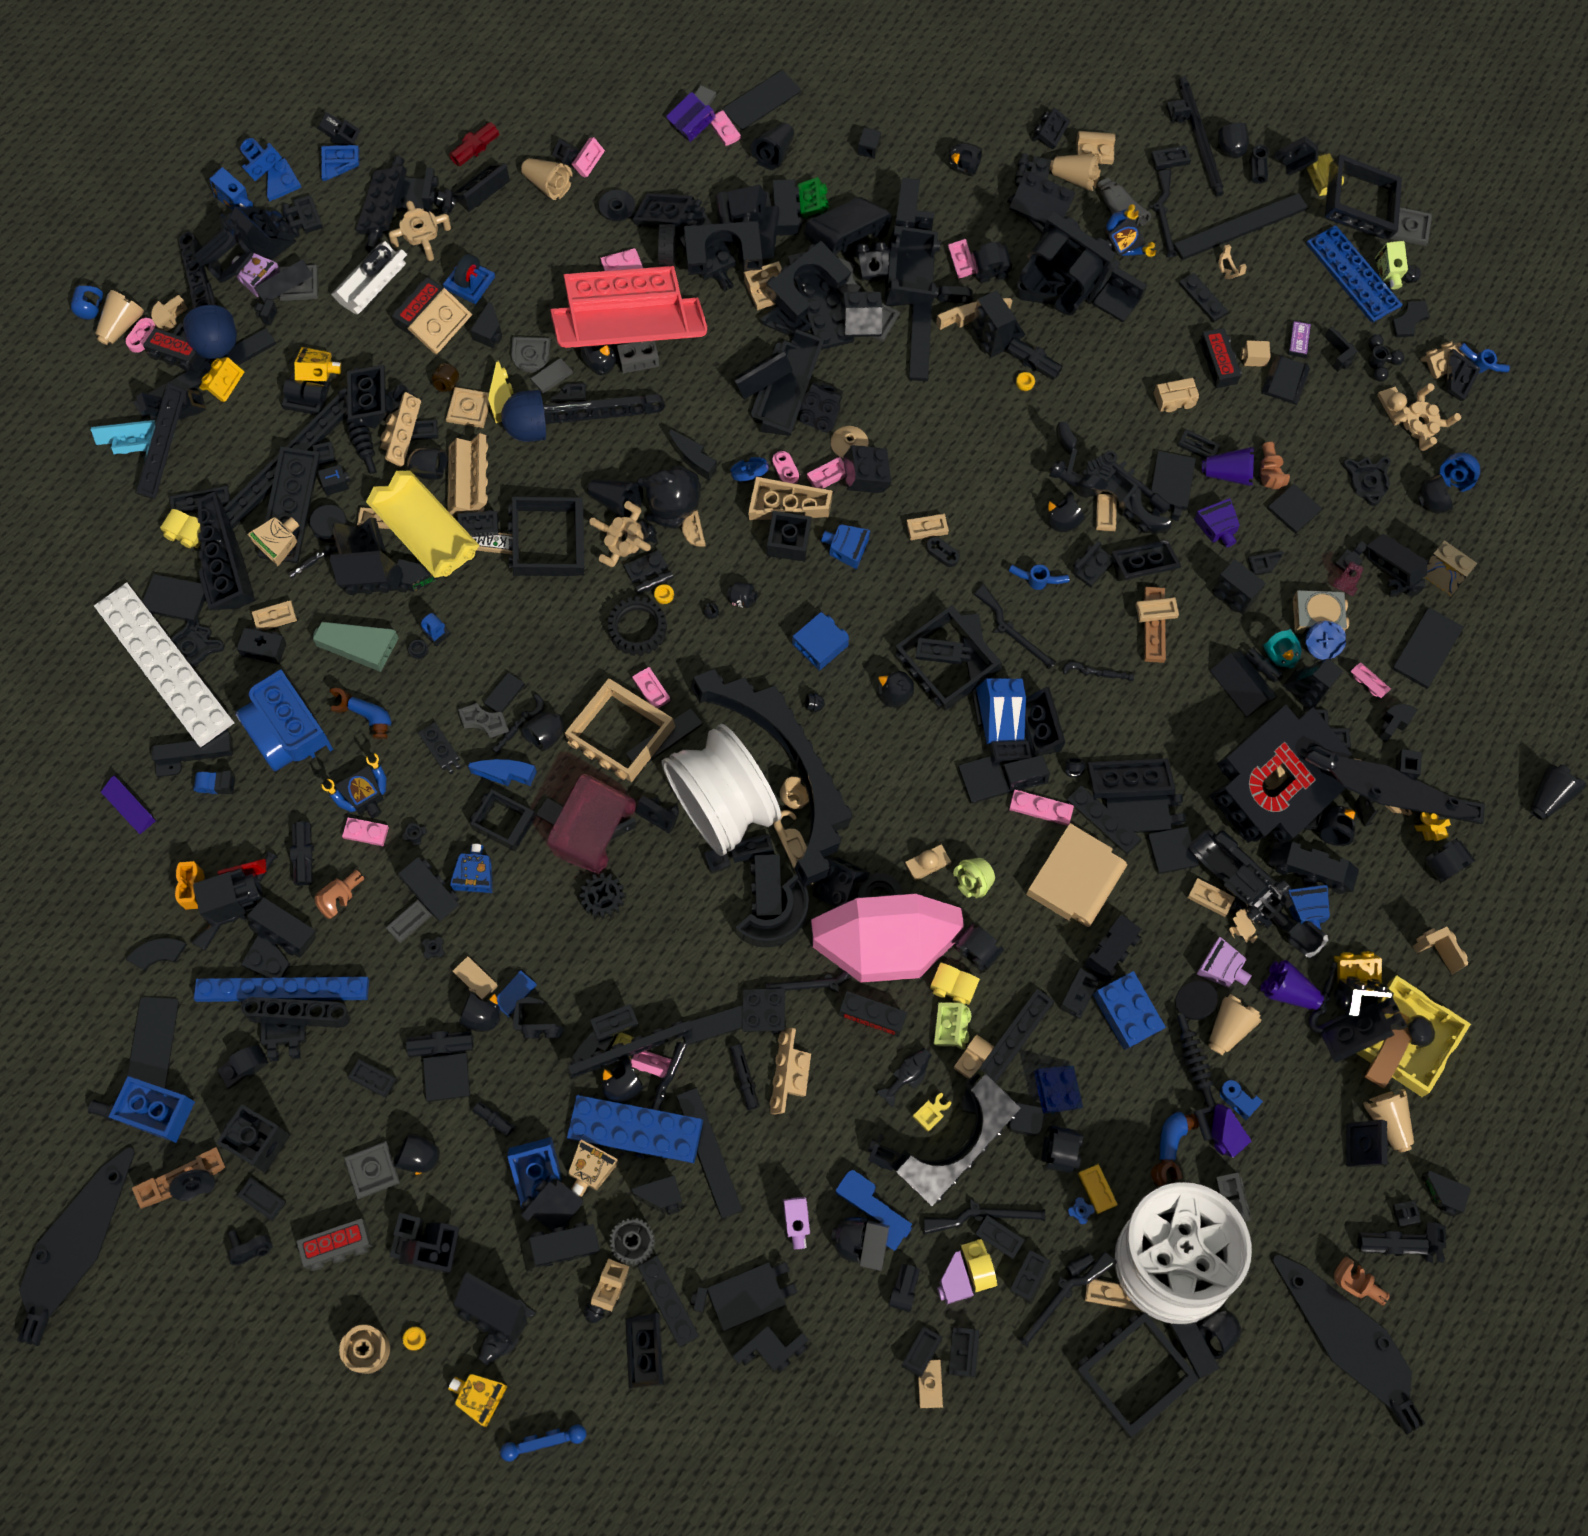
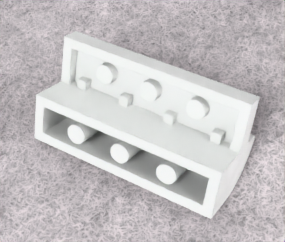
(359, 289)

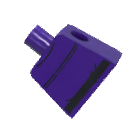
(1219, 522)

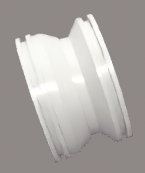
(721, 789)
(1182, 1252)

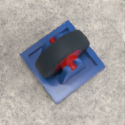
(469, 279)

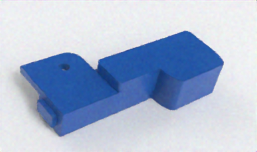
(859, 1193)

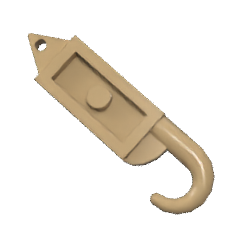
(791, 840)

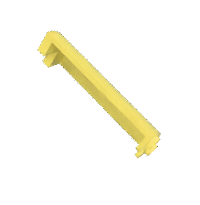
(422, 524)

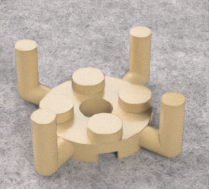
(419, 235)
(1431, 416)
(615, 532)

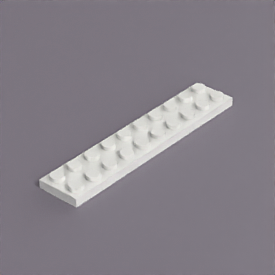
(164, 665)

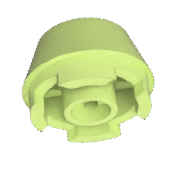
(974, 877)

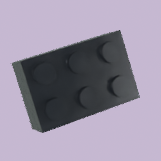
(993, 324)

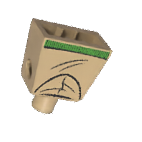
(275, 538)

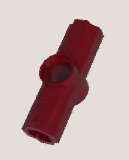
(473, 144)

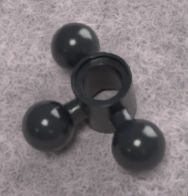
(1379, 357)

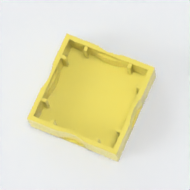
(1422, 1066)

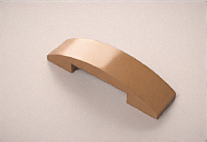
(1389, 1056)
(157, 1189)

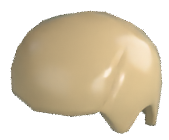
(794, 793)

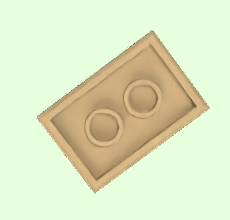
(439, 321)

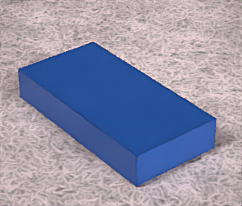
(517, 989)

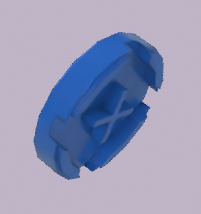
(749, 470)
(1325, 639)

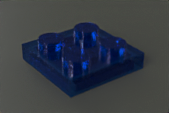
(1058, 1089)

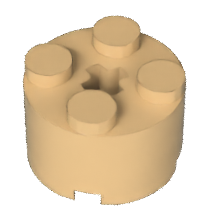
(356, 1339)

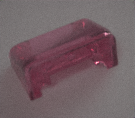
(589, 823)

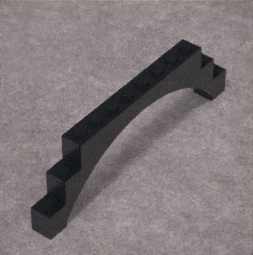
(771, 713)

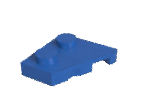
(338, 160)
(281, 180)

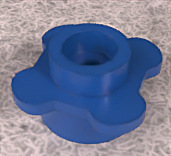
(1087, 1210)

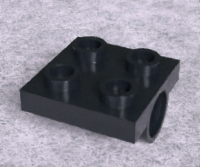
(304, 395)

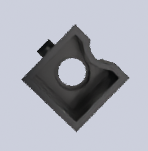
(227, 895)

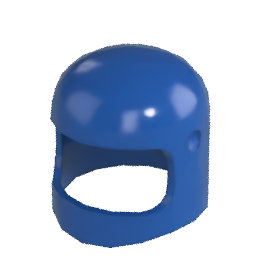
(82, 308)

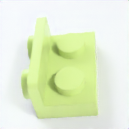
(952, 1025)

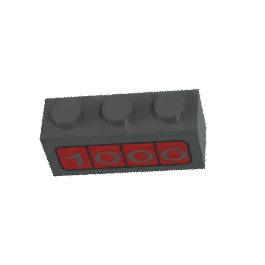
(334, 1244)

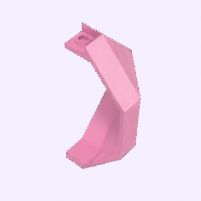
(887, 935)

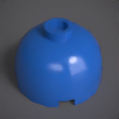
(1462, 468)

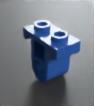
(260, 159)

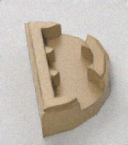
(692, 530)

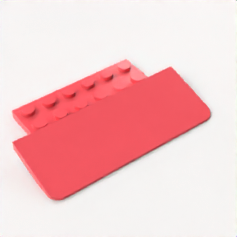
(626, 308)

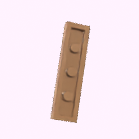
(1154, 630)

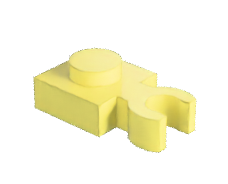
(930, 1113)

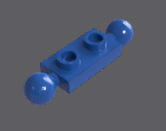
(510, 1450)

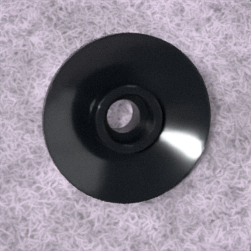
(614, 199)
(191, 1184)

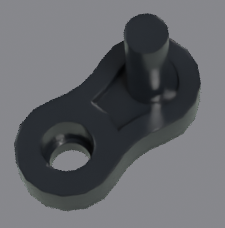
(241, 1254)

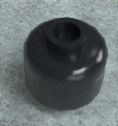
(742, 594)

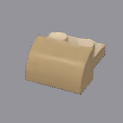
(1096, 143)

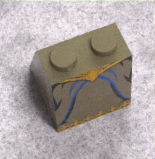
(1448, 568)

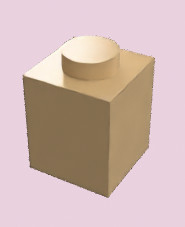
(1256, 353)

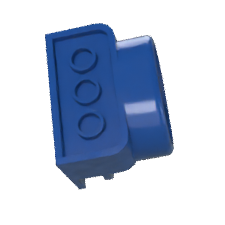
(281, 723)

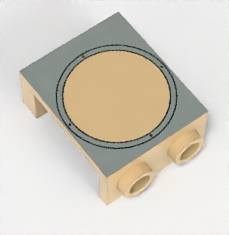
(1318, 606)

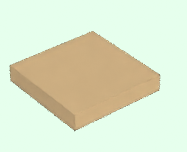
(468, 407)

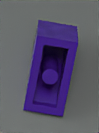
(1228, 1132)

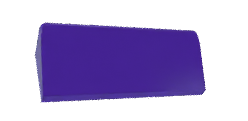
(127, 805)

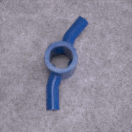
(1484, 360)
(1038, 570)

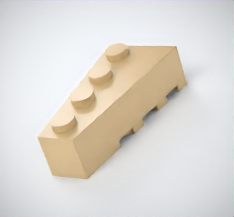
(788, 498)

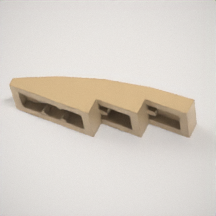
(961, 315)

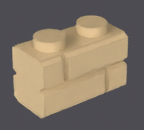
(1176, 395)

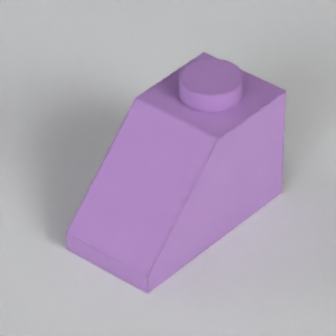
(955, 1282)

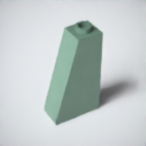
(358, 643)

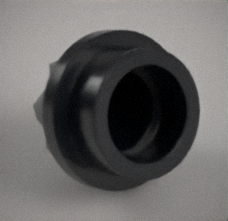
(1412, 275)
(814, 702)
(593, 1313)

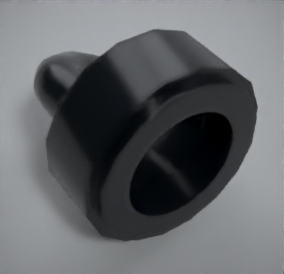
(1074, 764)

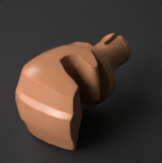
(1270, 473)
(326, 897)
(1358, 1284)

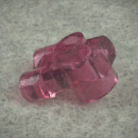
(1348, 583)

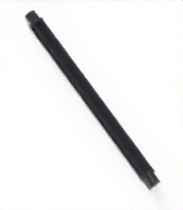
(1201, 136)

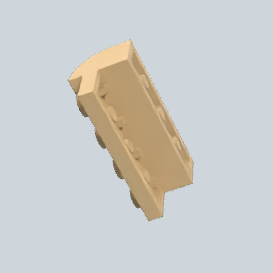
(467, 475)

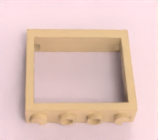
(613, 689)

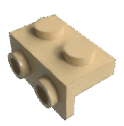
(1438, 359)

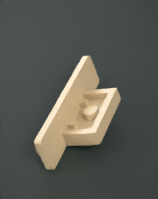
(400, 429)
(790, 1073)

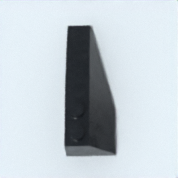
(222, 563)

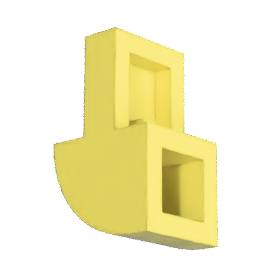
(979, 1265)

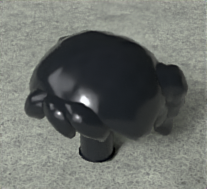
(671, 495)

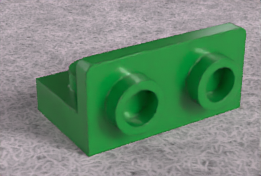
(813, 197)

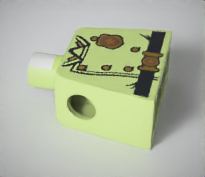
(1392, 263)

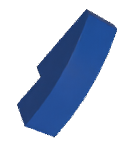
(504, 770)

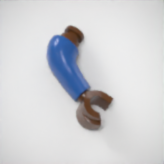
(376, 715)
(1172, 1130)

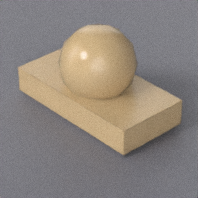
(1393, 402)
(927, 862)

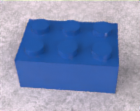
(1128, 1010)

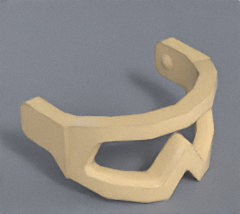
(1226, 255)

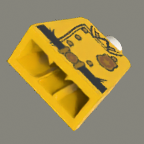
(315, 365)
(478, 1397)

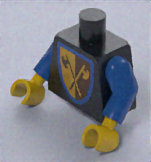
(1125, 235)
(361, 791)

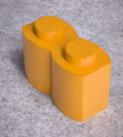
(187, 874)

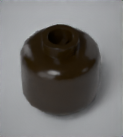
(445, 377)

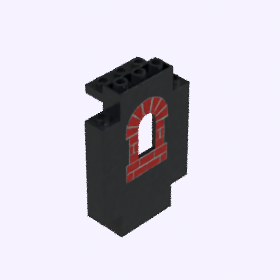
(1277, 742)

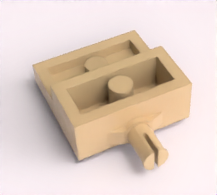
(756, 284)

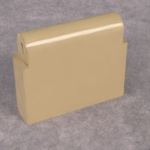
(1077, 876)

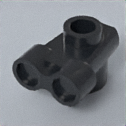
(445, 201)

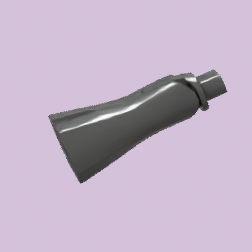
(1118, 199)

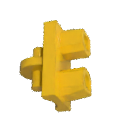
(1433, 826)

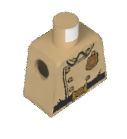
(590, 1167)

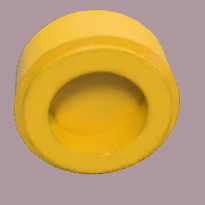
(1025, 381)
(664, 594)
(414, 1338)

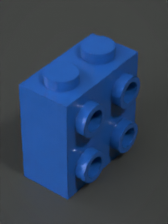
(820, 640)

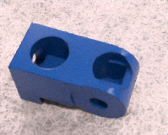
(1239, 1100)

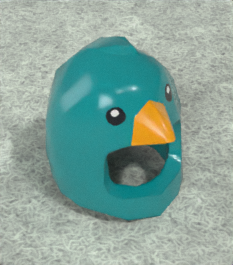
(1283, 649)

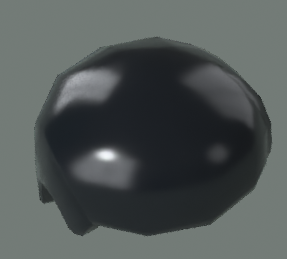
(1421, 1031)

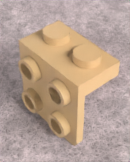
(1446, 945)

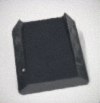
(1286, 379)

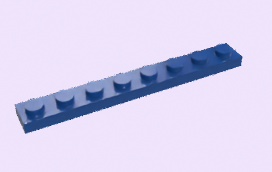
(282, 988)

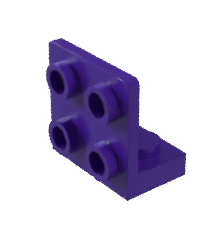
(691, 116)

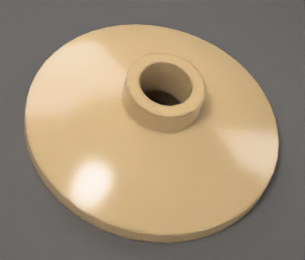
(840, 443)

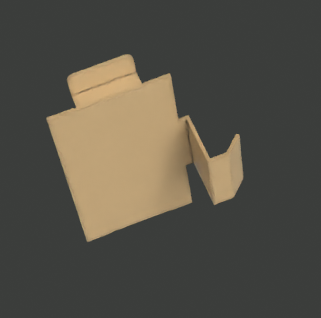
(1244, 926)

